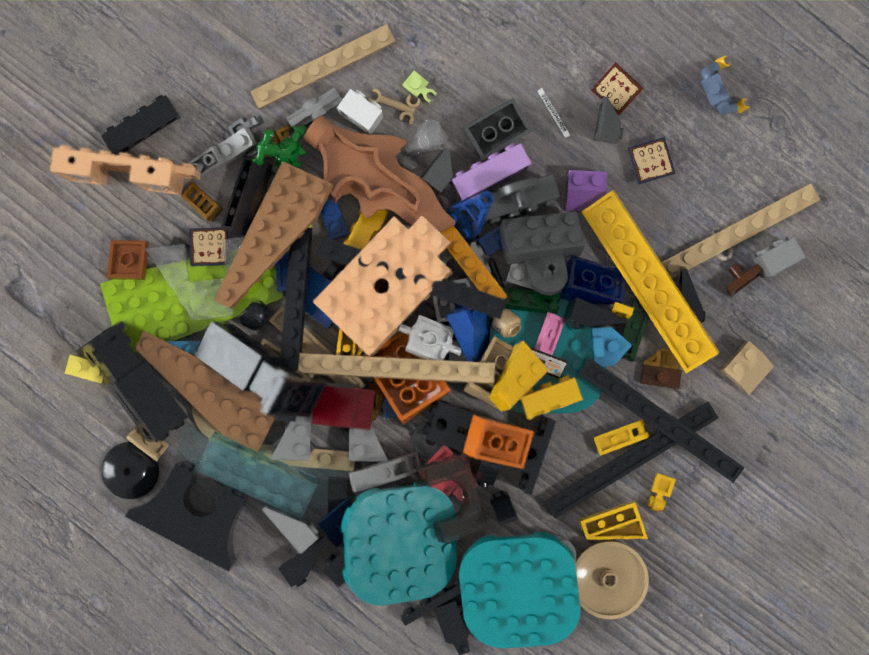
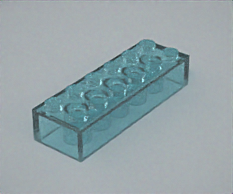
(258, 475)

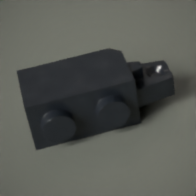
(452, 625)

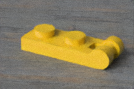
(620, 437)

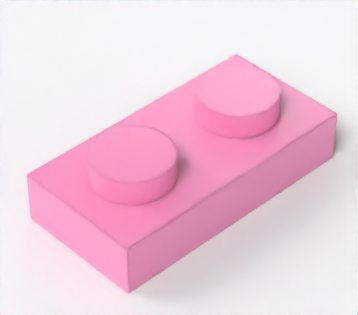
(550, 333)

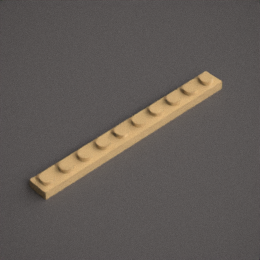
(741, 230)
(397, 368)

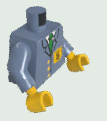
(717, 91)

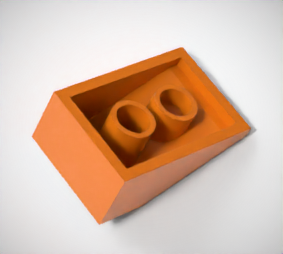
(498, 442)

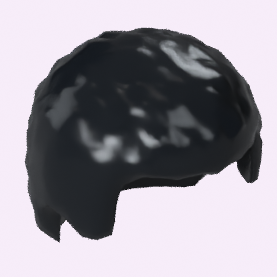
(255, 316)

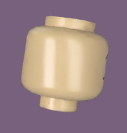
(508, 325)

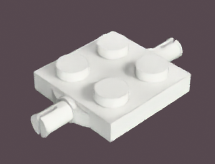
(429, 339)

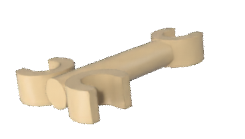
(408, 110)

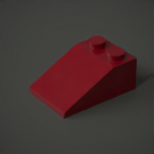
(344, 408)

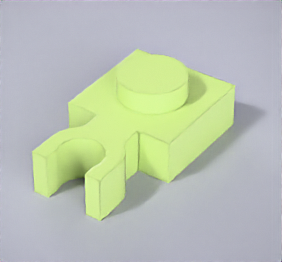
(417, 85)

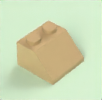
(747, 367)

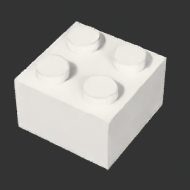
(360, 111)

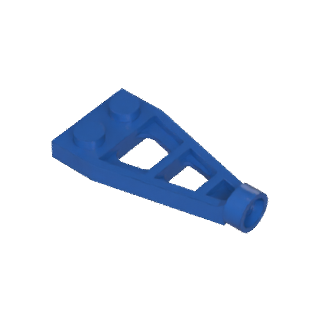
(463, 224)

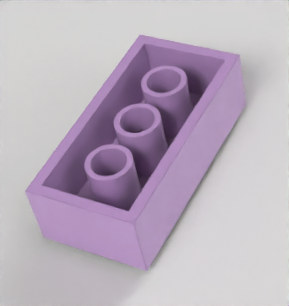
(492, 172)

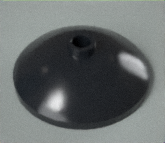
(142, 476)

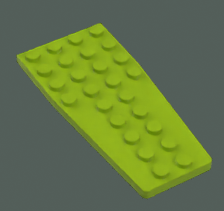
(155, 308)

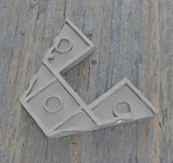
(296, 441)

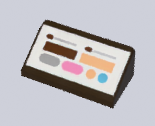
(554, 364)

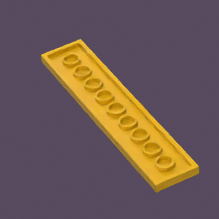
(650, 282)

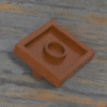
(127, 260)

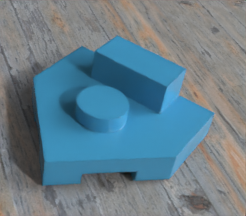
(608, 346)

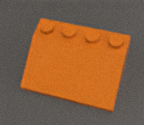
(407, 396)

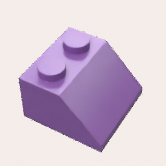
(584, 189)

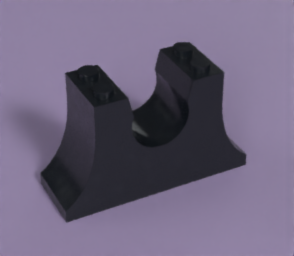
(177, 520)

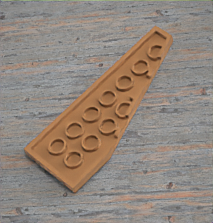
(283, 216)
(221, 402)

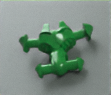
(284, 151)

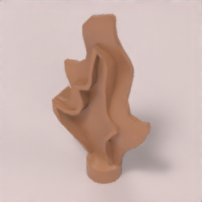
(370, 172)

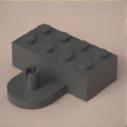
(521, 197)
(542, 245)

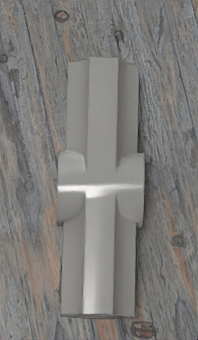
(315, 108)

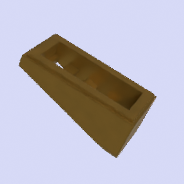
(210, 211)

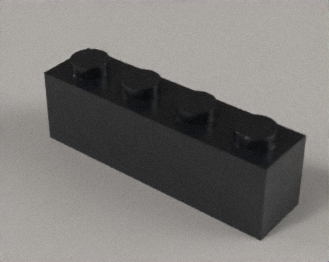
(141, 125)
(246, 196)

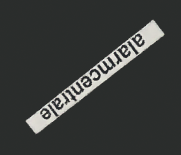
(554, 114)

